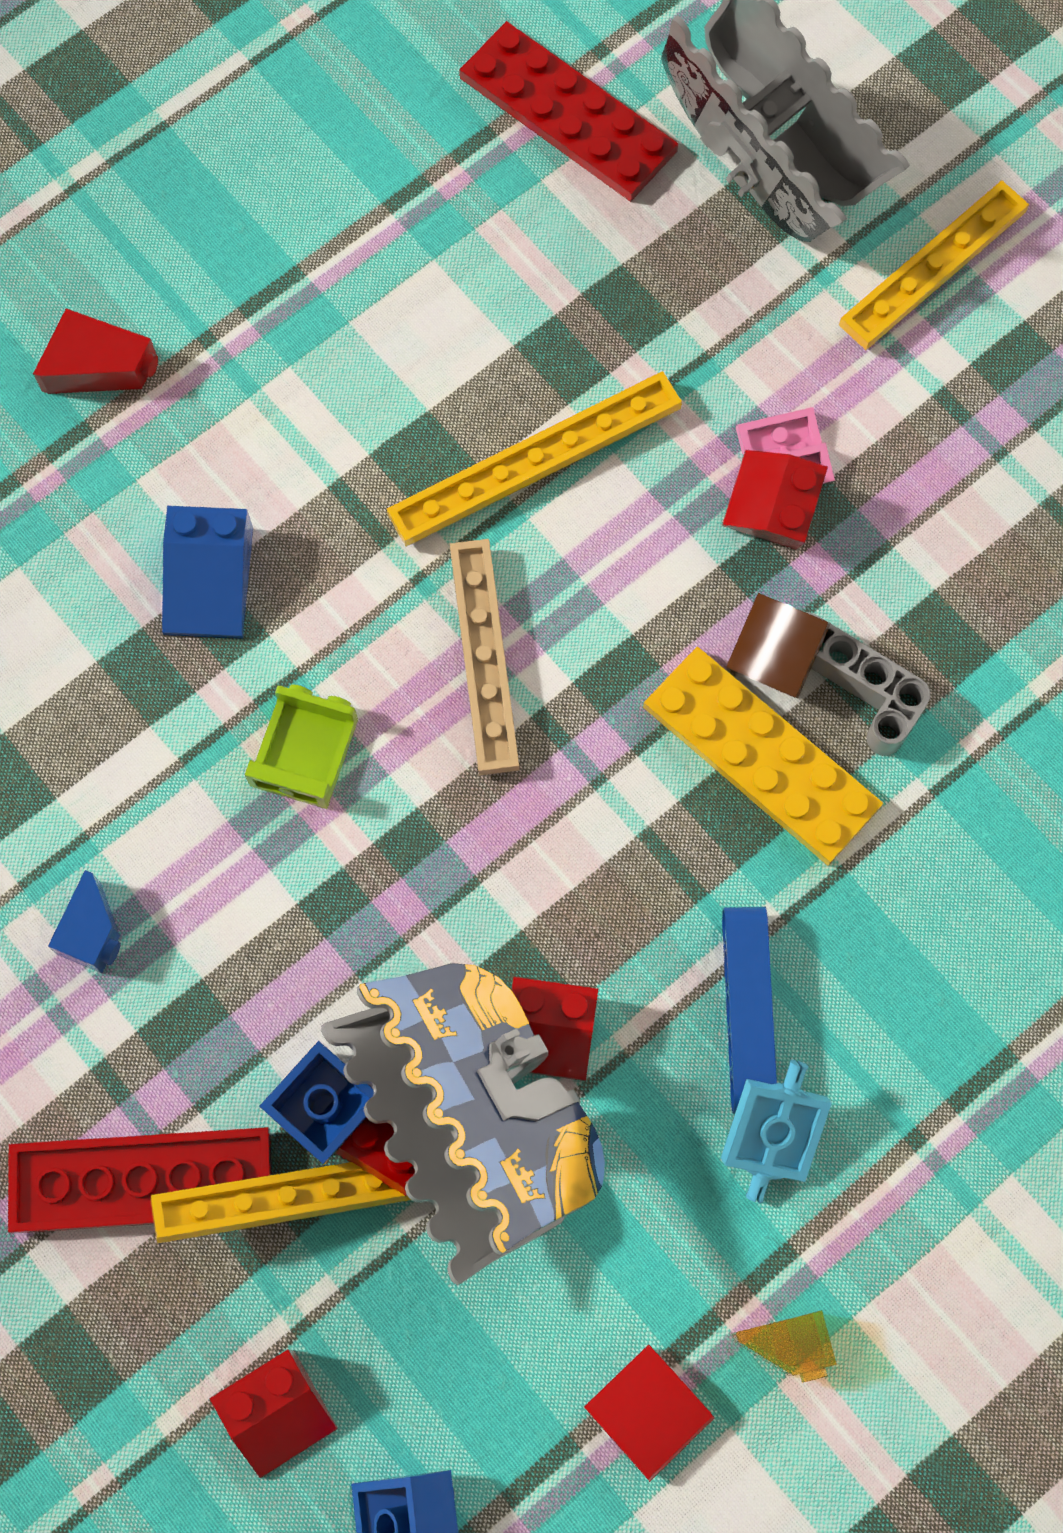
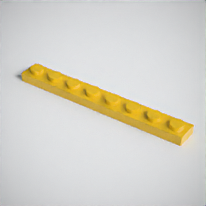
(534, 458)

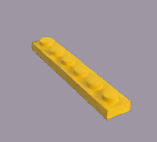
(933, 265)
(267, 1201)

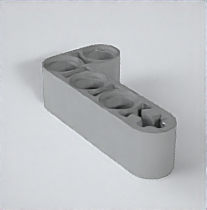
(882, 697)

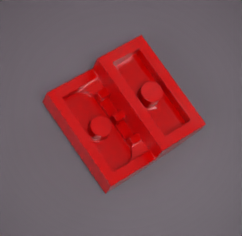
(649, 1412)

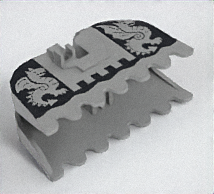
(819, 156)

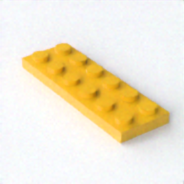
(762, 755)

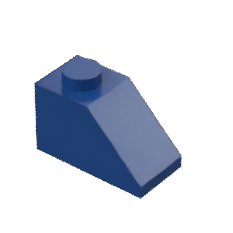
(87, 927)

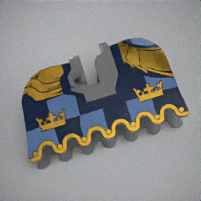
(444, 1075)

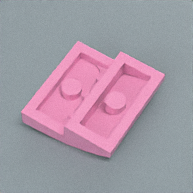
(787, 434)

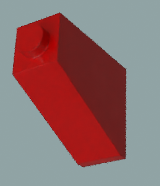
(94, 357)

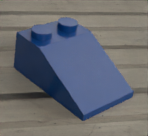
(205, 571)

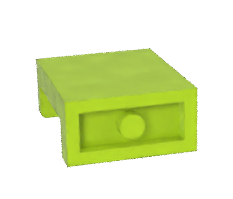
(303, 746)

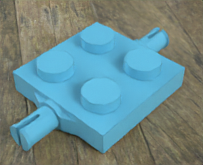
(776, 1130)

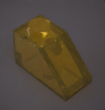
(792, 1345)

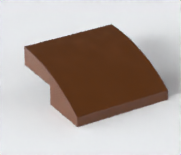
(778, 645)

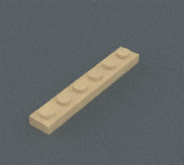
(484, 657)

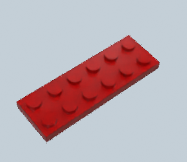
(568, 111)
(114, 1177)

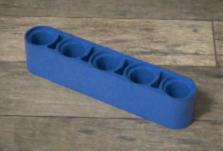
(748, 998)

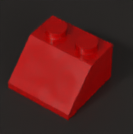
(775, 497)
(563, 1020)
(274, 1413)

